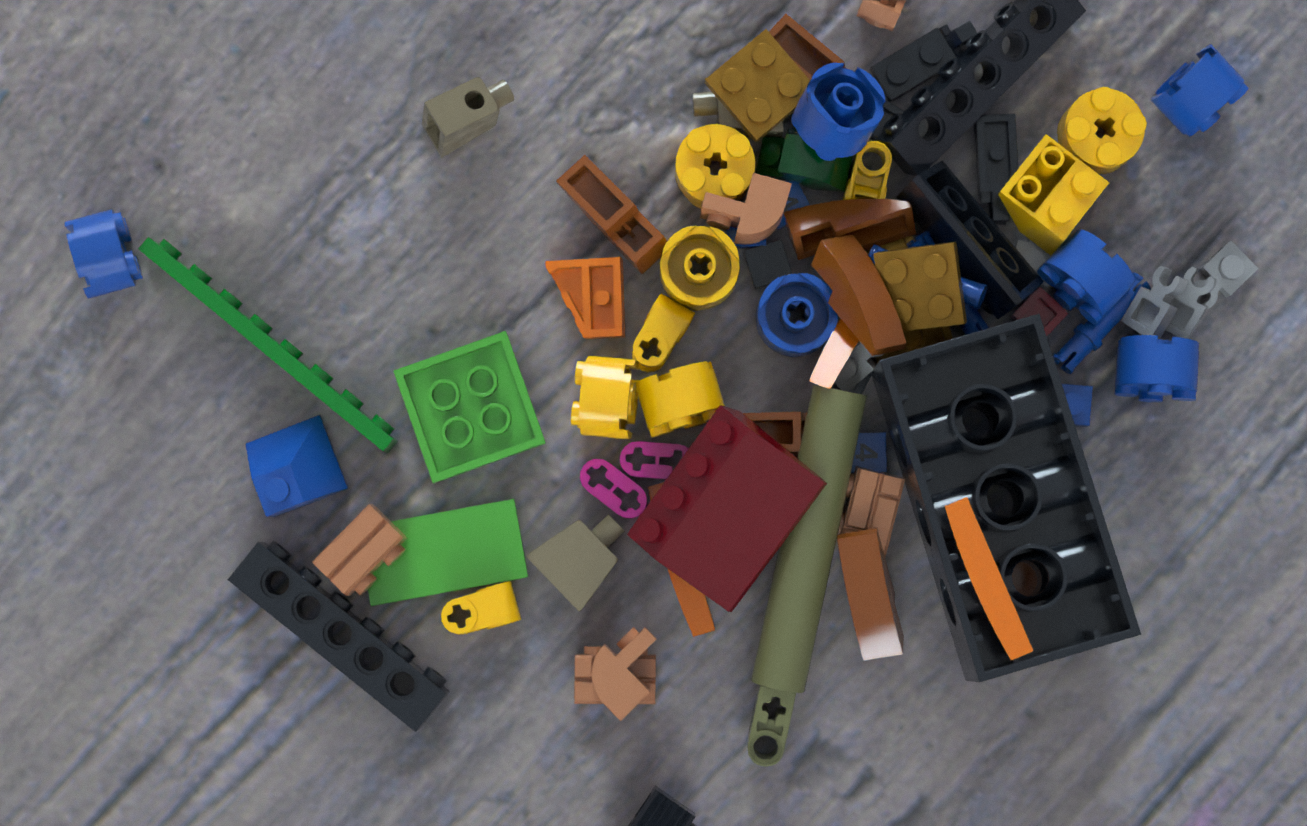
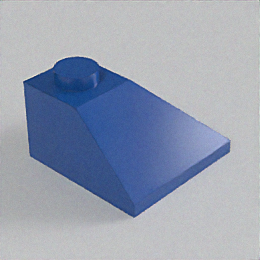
(294, 467)

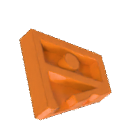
(593, 294)

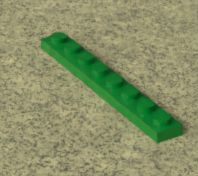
(258, 331)

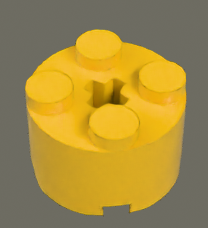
(1118, 117)
(711, 144)
(701, 245)
(606, 397)
(679, 398)

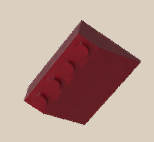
(726, 507)

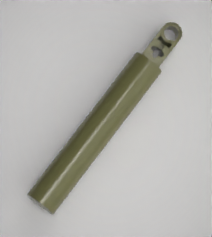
(804, 567)

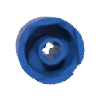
(1198, 91)
(839, 111)
(101, 252)
(1086, 276)
(793, 292)
(1157, 368)

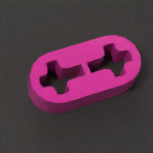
(650, 449)
(620, 481)

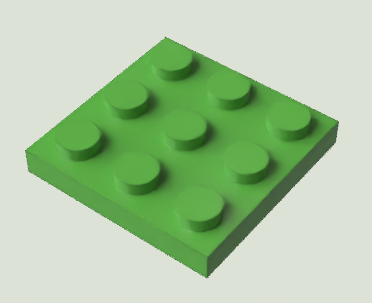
(469, 407)

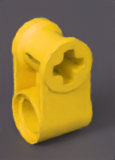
(867, 183)
(664, 328)
(488, 608)

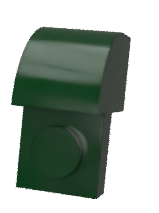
(796, 161)

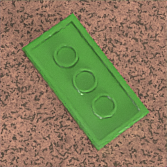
(453, 553)

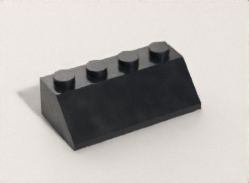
(984, 252)

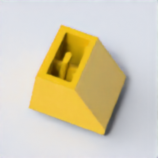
(1050, 194)

